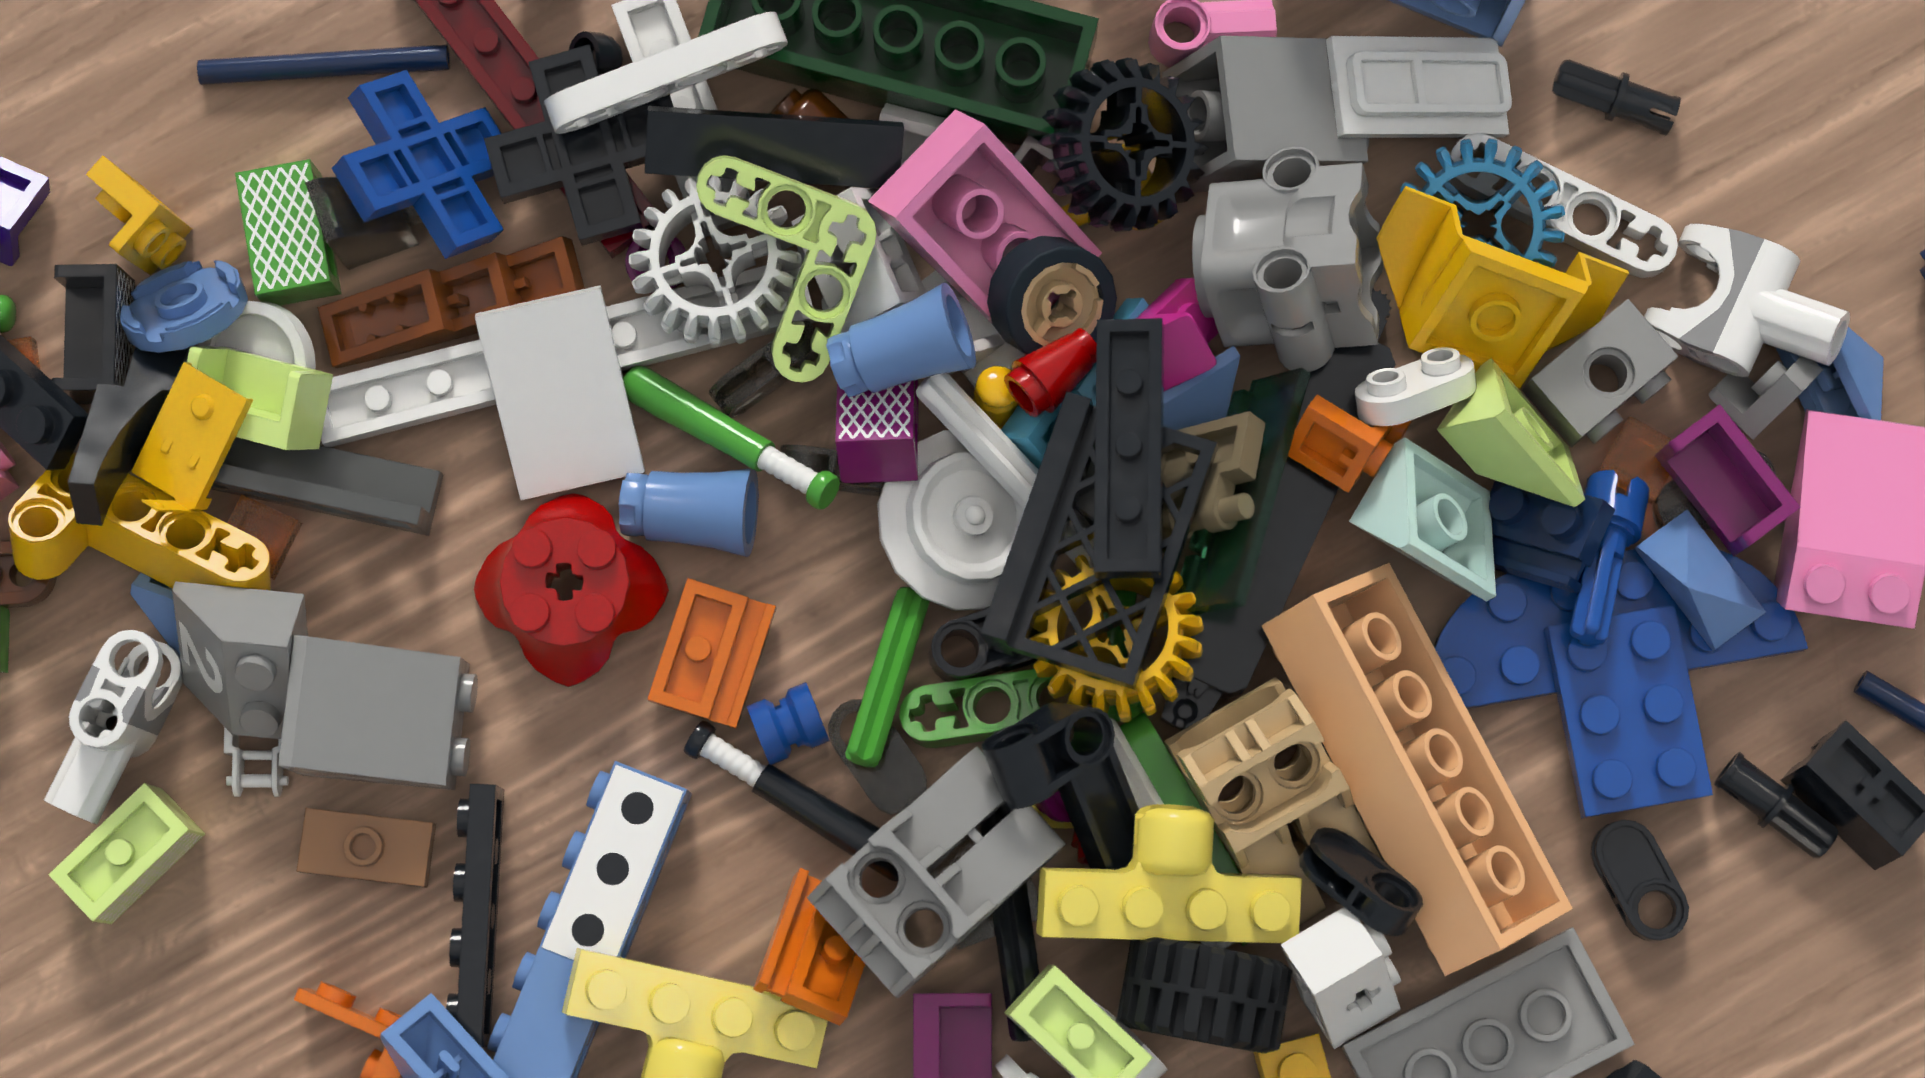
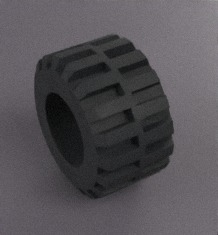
(1205, 994)

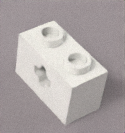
(888, 276)
(1343, 975)

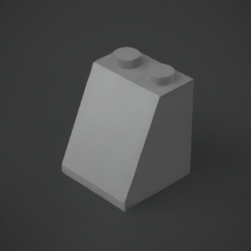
(1259, 101)
(376, 714)

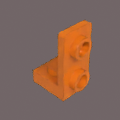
(1340, 444)
(338, 1004)

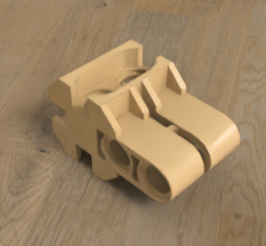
(1303, 792)

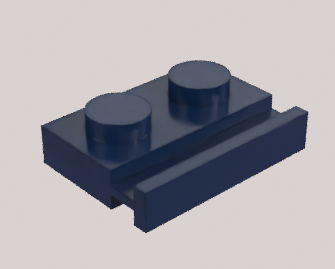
(1545, 537)

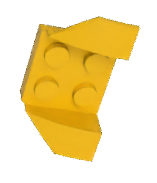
(1481, 296)

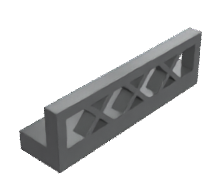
(334, 484)

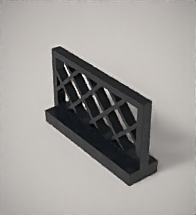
(1042, 540)

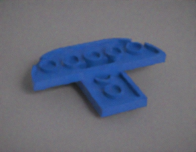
(1619, 701)

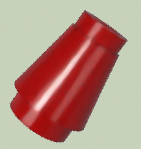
(1046, 374)

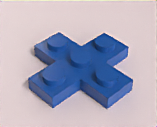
(421, 164)

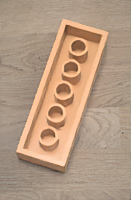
(1417, 767)

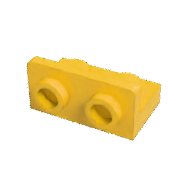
(151, 232)

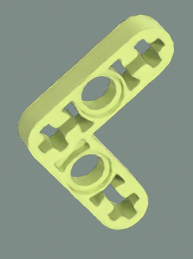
(809, 233)

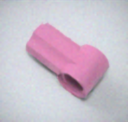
(1208, 22)

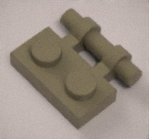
(1235, 462)

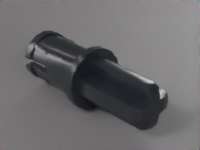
(1615, 96)
(1776, 806)

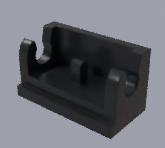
(1860, 795)

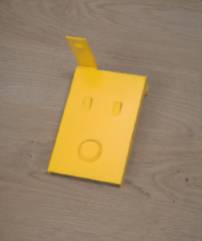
(190, 440)

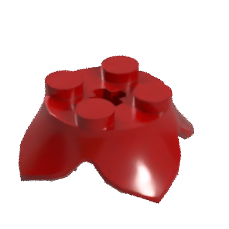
(573, 636)

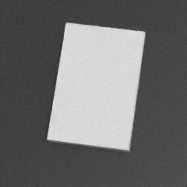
(560, 392)

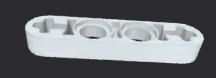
(665, 72)
(1571, 194)

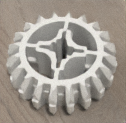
(689, 271)

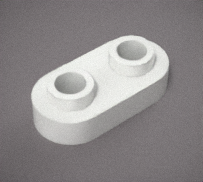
(1416, 388)

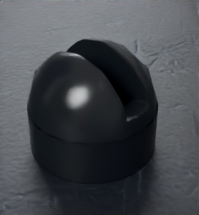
(604, 48)

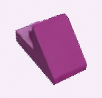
(1185, 332)

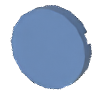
(183, 306)

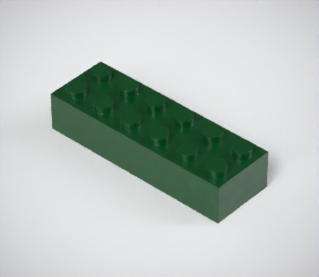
(927, 55)

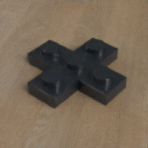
(584, 161)

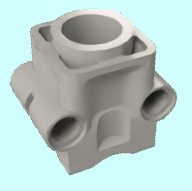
(1290, 259)

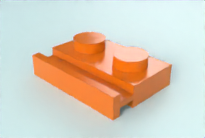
(712, 653)
(809, 959)

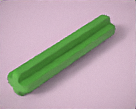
(887, 678)

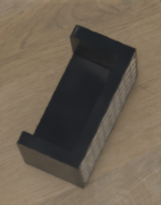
(94, 338)

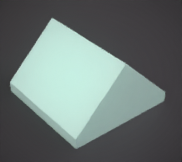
(1432, 517)

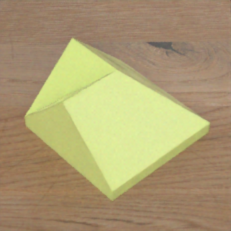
(1510, 439)

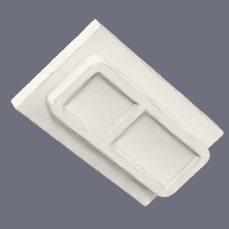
(1418, 87)

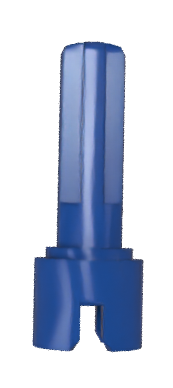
(1600, 582)

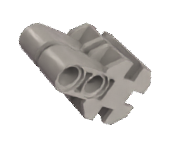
(916, 845)

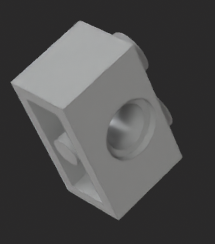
(1626, 346)

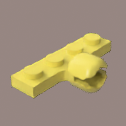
(1169, 890)
(690, 1017)

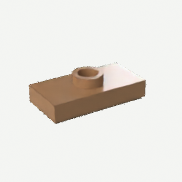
(366, 847)

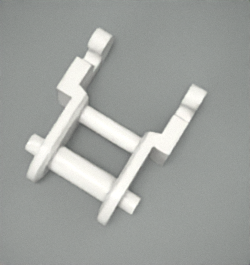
(240, 780)

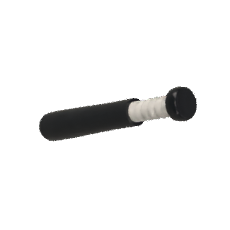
(801, 802)

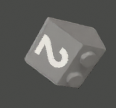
(239, 652)

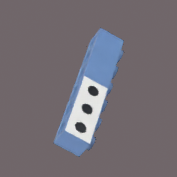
(597, 911)

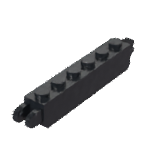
(1234, 636)

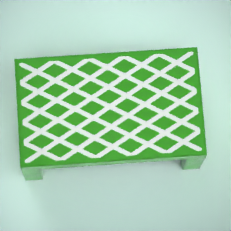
(284, 235)

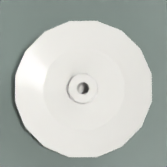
(949, 526)

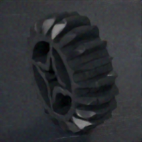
(1144, 115)

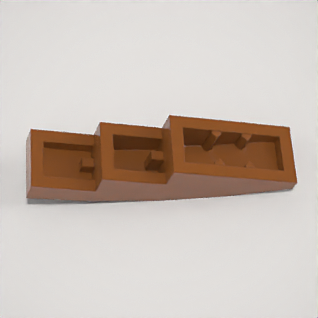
(443, 304)

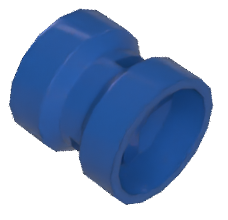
(789, 723)

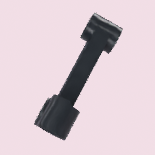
(1038, 760)

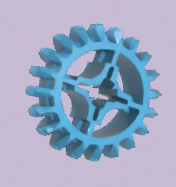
(1518, 184)

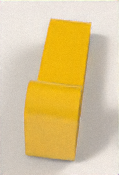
(156, 543)

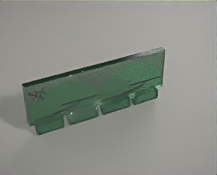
(1230, 557)

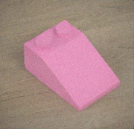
(969, 205)
(1860, 522)

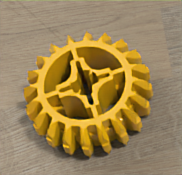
(1154, 678)

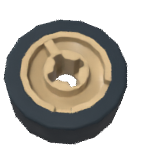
(1027, 278)

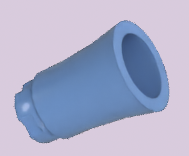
(904, 344)
(692, 508)

